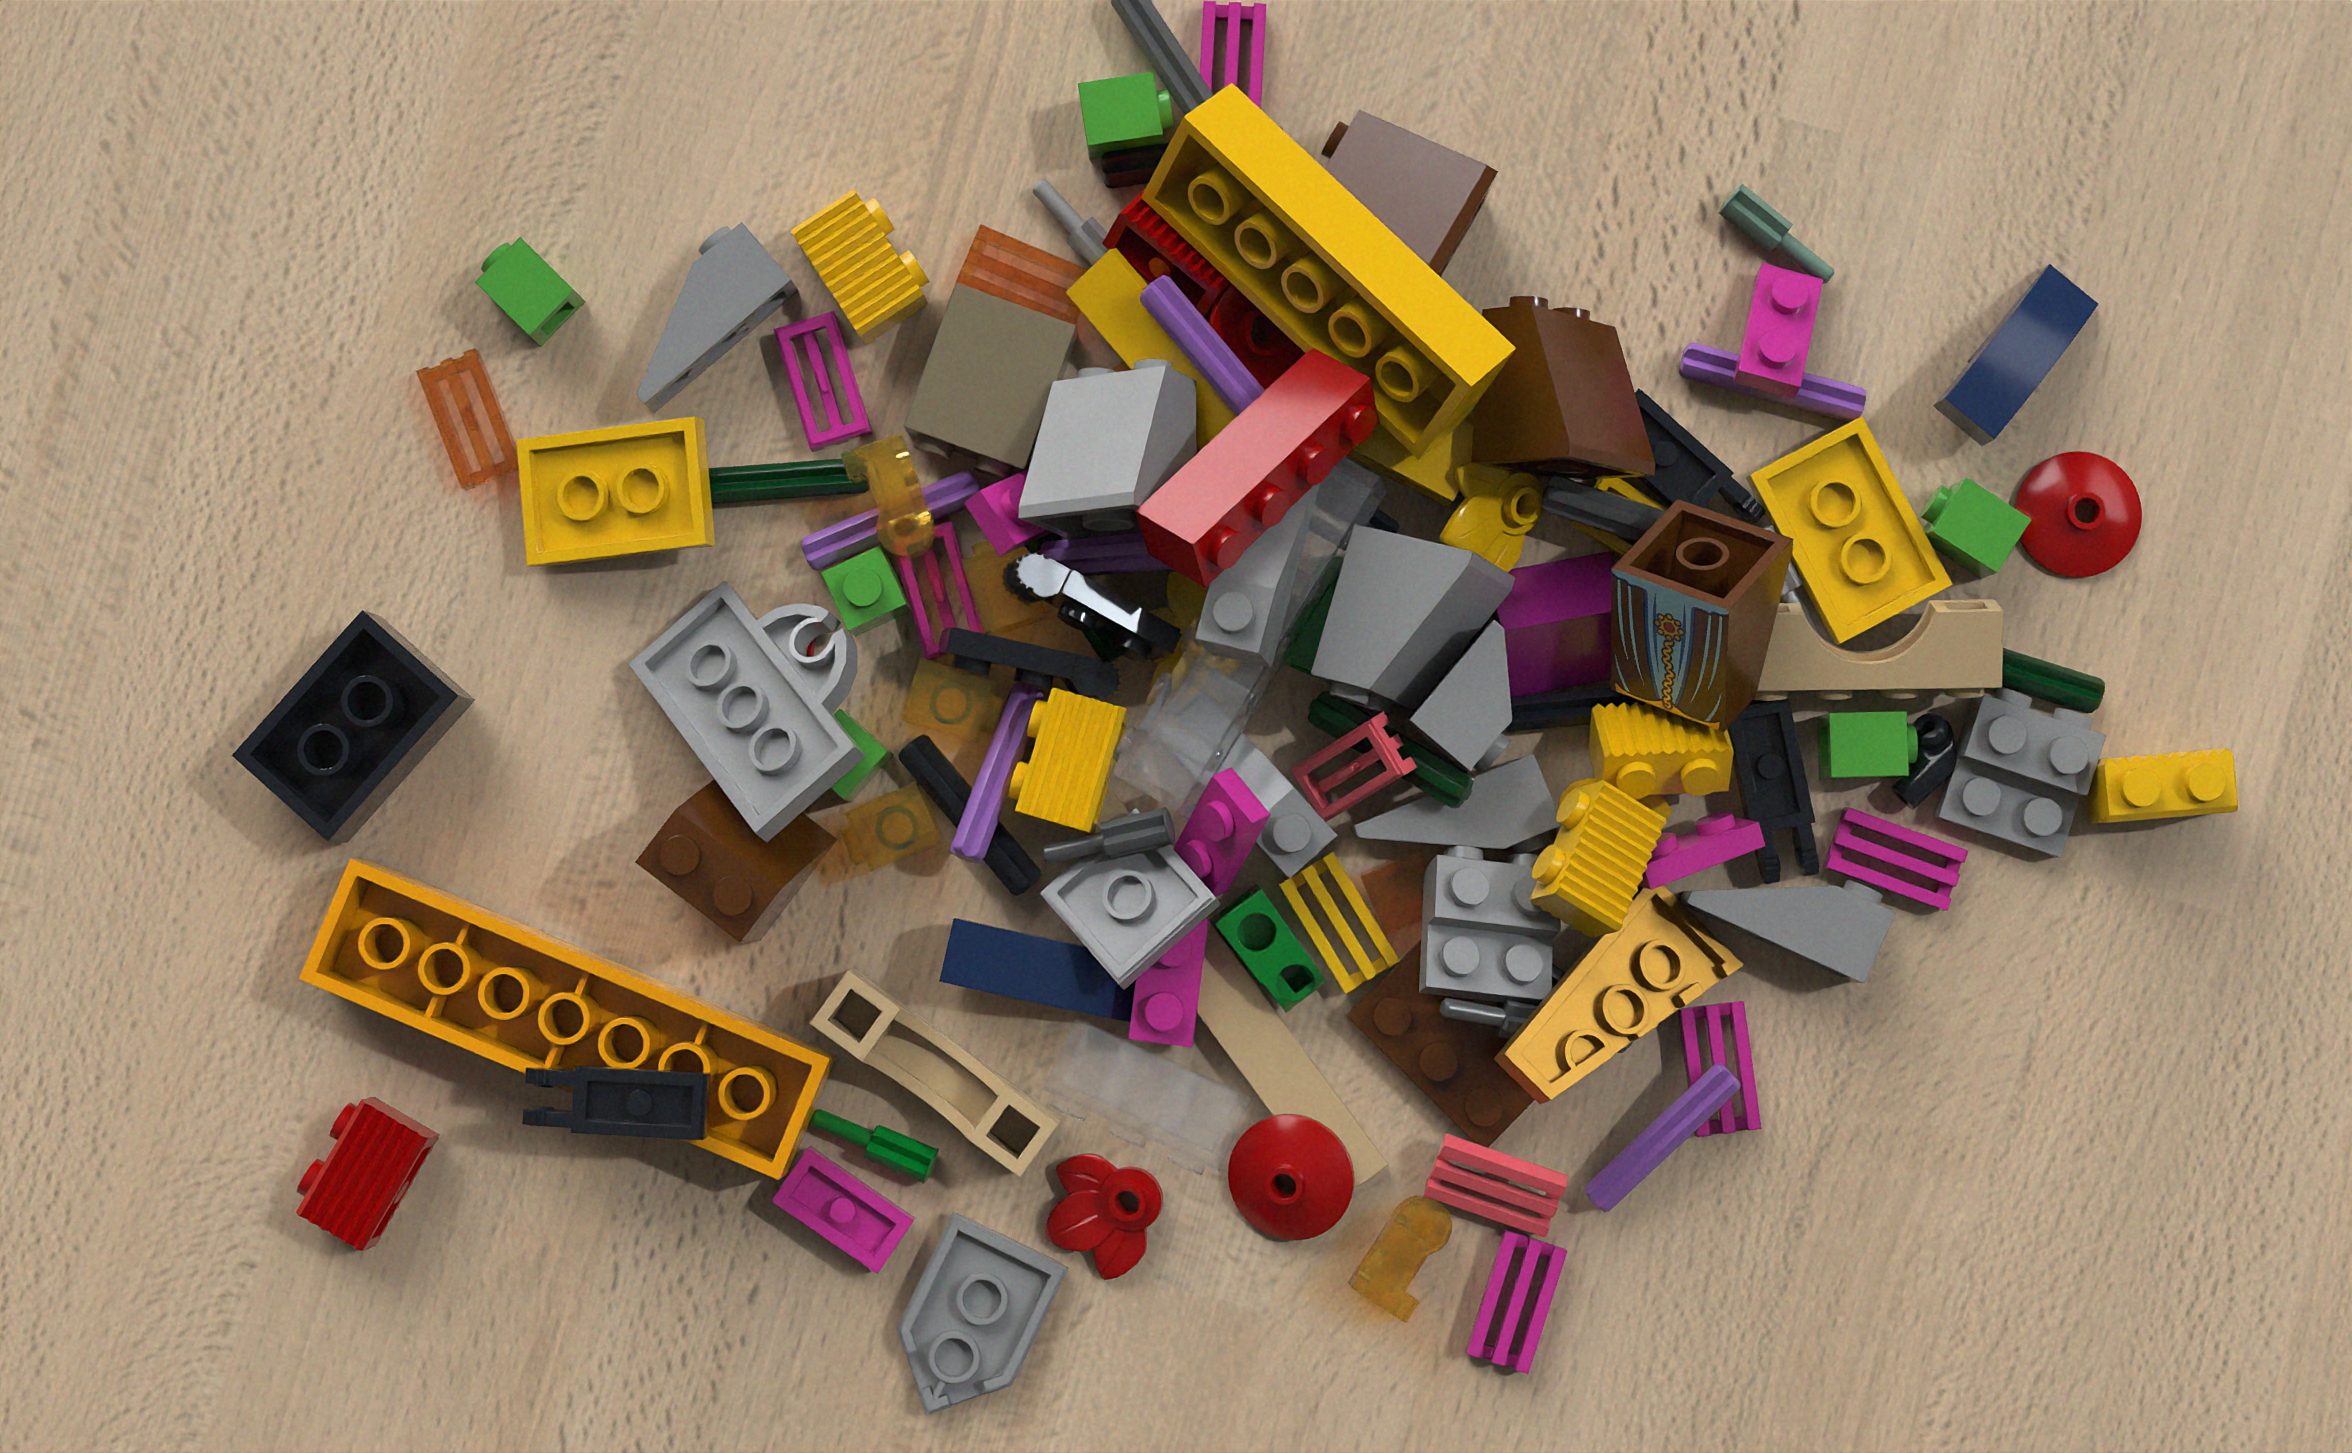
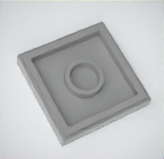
(1130, 906)

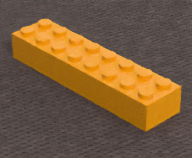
(559, 1006)

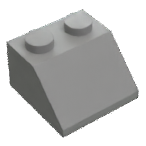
(1468, 706)

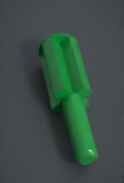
(882, 1145)

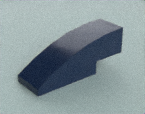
(2016, 356)
(1033, 970)

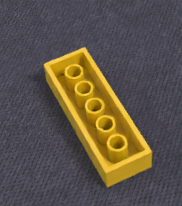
(1325, 267)

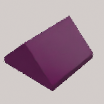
(1558, 624)

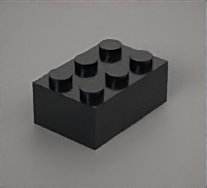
(353, 727)

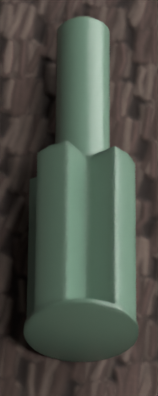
(1770, 230)

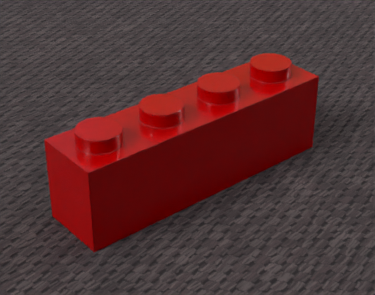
(1258, 467)

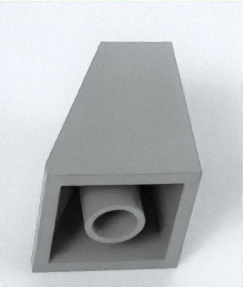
(1108, 448)
(1402, 617)

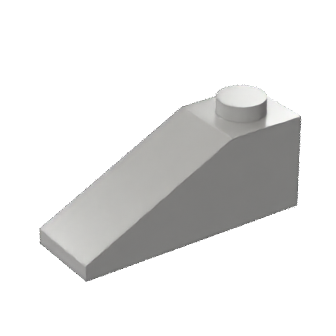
(720, 303)
(1251, 598)
(1503, 811)
(1294, 828)
(1818, 924)

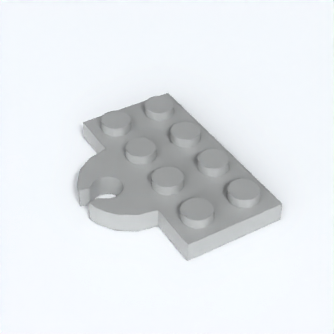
(757, 701)

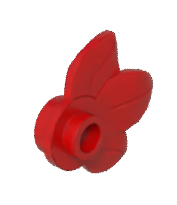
(1095, 1216)

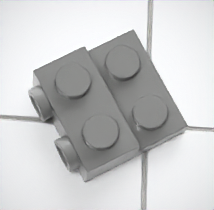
(2020, 772)
(1483, 931)

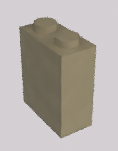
(988, 381)

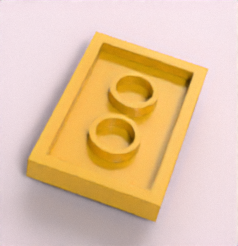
(615, 492)
(1850, 530)

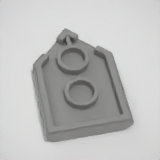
(975, 1313)

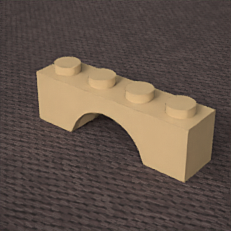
(1950, 648)
(937, 1070)

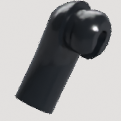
(1933, 763)

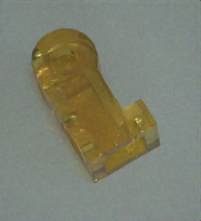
(904, 517)
(1411, 1233)

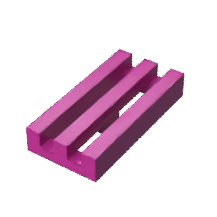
(1234, 14)
(839, 432)
(930, 649)
(1946, 876)
(1736, 1011)
(1500, 1353)

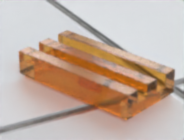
(976, 258)
(450, 370)

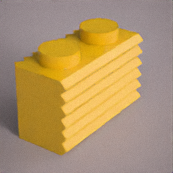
(861, 266)
(1657, 752)
(1069, 761)
(2163, 786)
(1596, 858)

